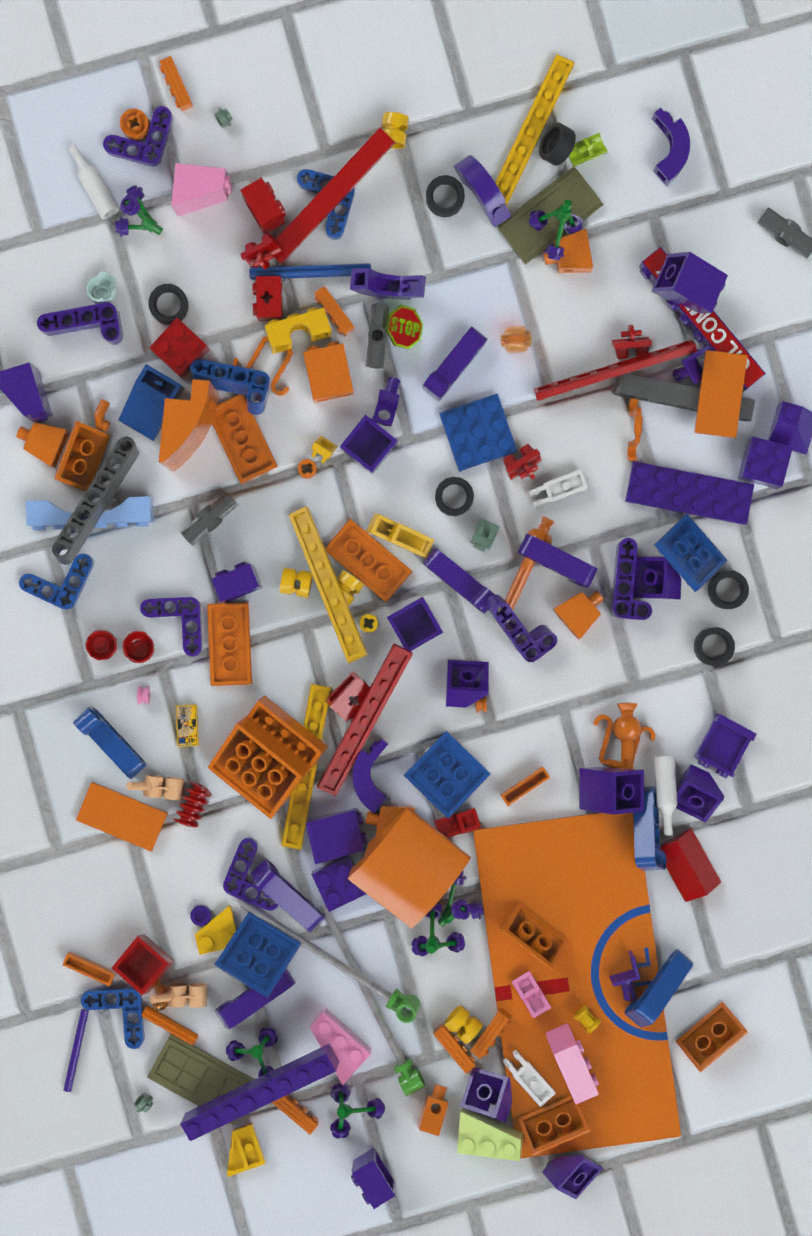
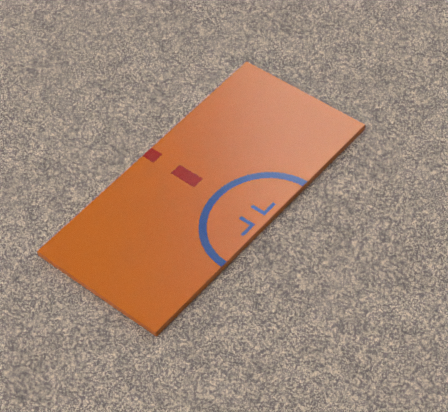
(587, 887)

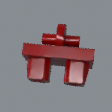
(262, 253)
(640, 344)
(524, 466)

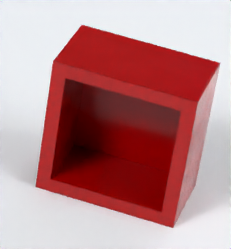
(262, 205)
(179, 348)
(143, 964)

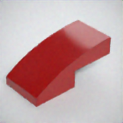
(458, 823)

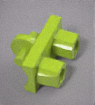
(587, 150)

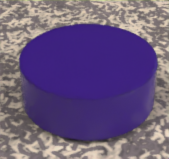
(200, 915)

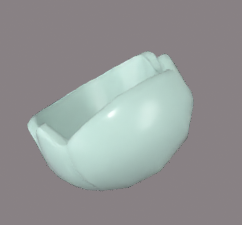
(102, 288)

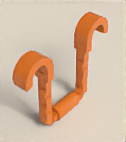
(278, 375)
(635, 412)
(613, 763)

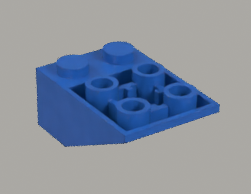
(146, 402)

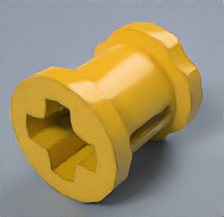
(362, 622)
(585, 1017)

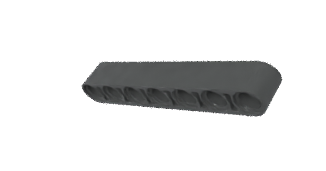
(669, 394)
(95, 510)

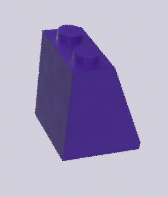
(690, 282)
(26, 391)
(611, 790)
(336, 835)

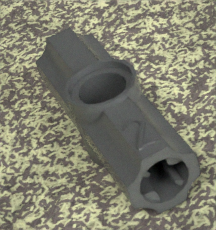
(786, 232)
(376, 349)
(209, 518)

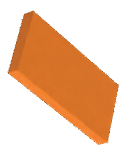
(720, 394)
(242, 439)
(368, 560)
(229, 644)
(121, 816)

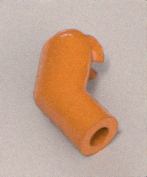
(99, 415)

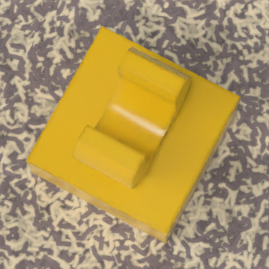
(323, 447)

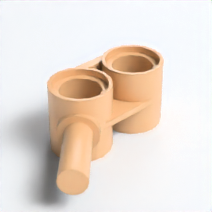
(159, 786)
(181, 993)

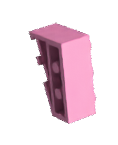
(346, 1044)
(572, 1064)

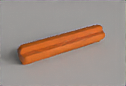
(169, 1025)

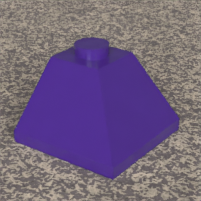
(792, 427)
(656, 579)
(466, 682)
(698, 793)
(488, 1094)
(571, 1173)

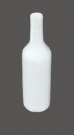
(94, 186)
(666, 789)

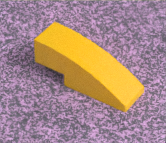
(400, 535)

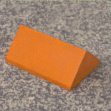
(82, 456)
(534, 935)
(711, 1037)
(553, 1125)

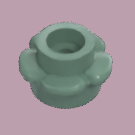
(223, 117)
(143, 1103)

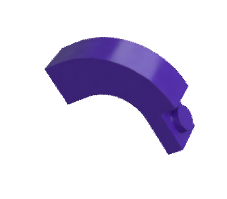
(679, 144)
(484, 188)
(387, 286)
(364, 787)

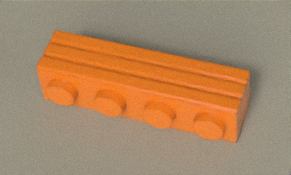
(177, 87)
(336, 314)
(525, 786)
(89, 968)
(491, 1032)
(454, 1048)
(297, 1113)

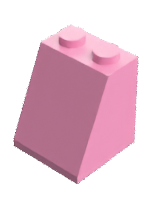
(199, 187)

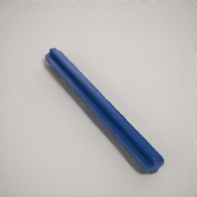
(307, 271)

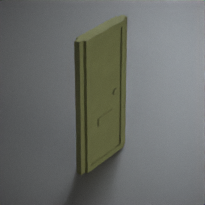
(529, 242)
(194, 1073)

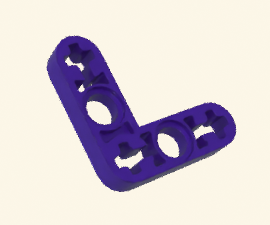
(143, 148)
(186, 617)
(244, 884)

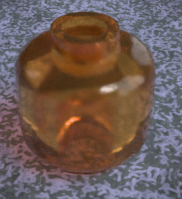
(516, 339)

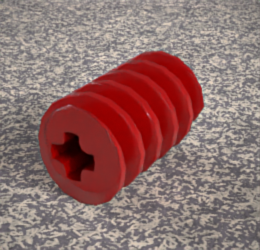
(193, 806)

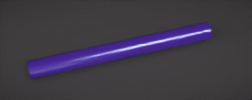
(76, 1050)

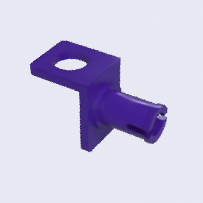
(691, 367)
(388, 400)
(626, 979)

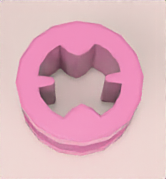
(143, 695)

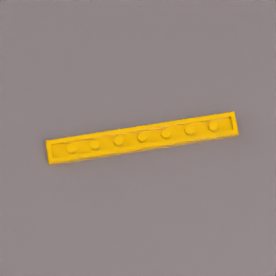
(533, 126)
(328, 585)
(301, 798)

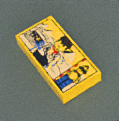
(187, 725)

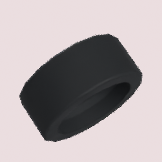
(557, 144)
(445, 180)
(168, 288)
(469, 496)
(744, 589)
(730, 646)

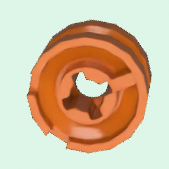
(138, 132)

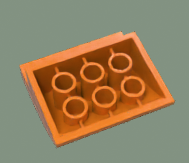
(186, 424)
(267, 756)
(408, 867)

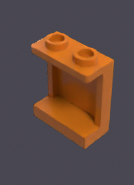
(328, 372)

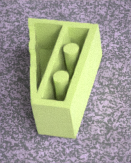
(487, 1137)

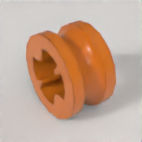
(306, 462)
(481, 705)

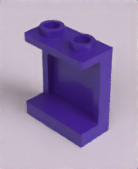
(724, 745)

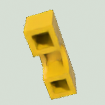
(313, 323)

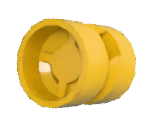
(394, 126)
(288, 582)
(349, 586)
(463, 1024)

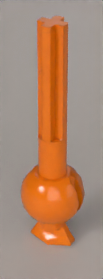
(527, 564)
(627, 730)

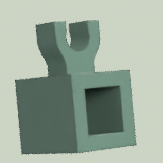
(484, 535)

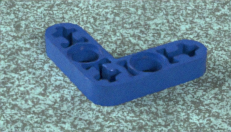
(330, 222)
(59, 592)
(128, 1007)

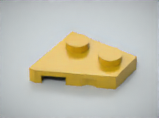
(217, 932)
(244, 1150)

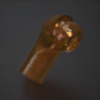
(160, 988)

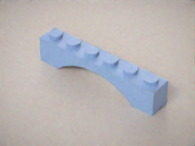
(133, 510)

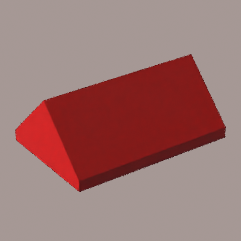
(689, 866)

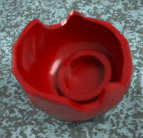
(101, 644)
(138, 647)

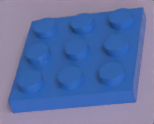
(478, 432)
(690, 552)
(447, 774)
(257, 955)

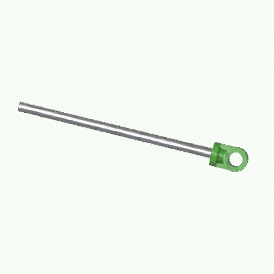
(396, 1001)
(410, 1079)

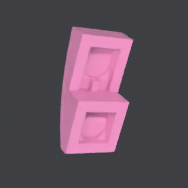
(531, 994)

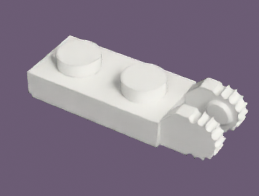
(561, 487)
(530, 1079)

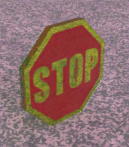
(404, 327)

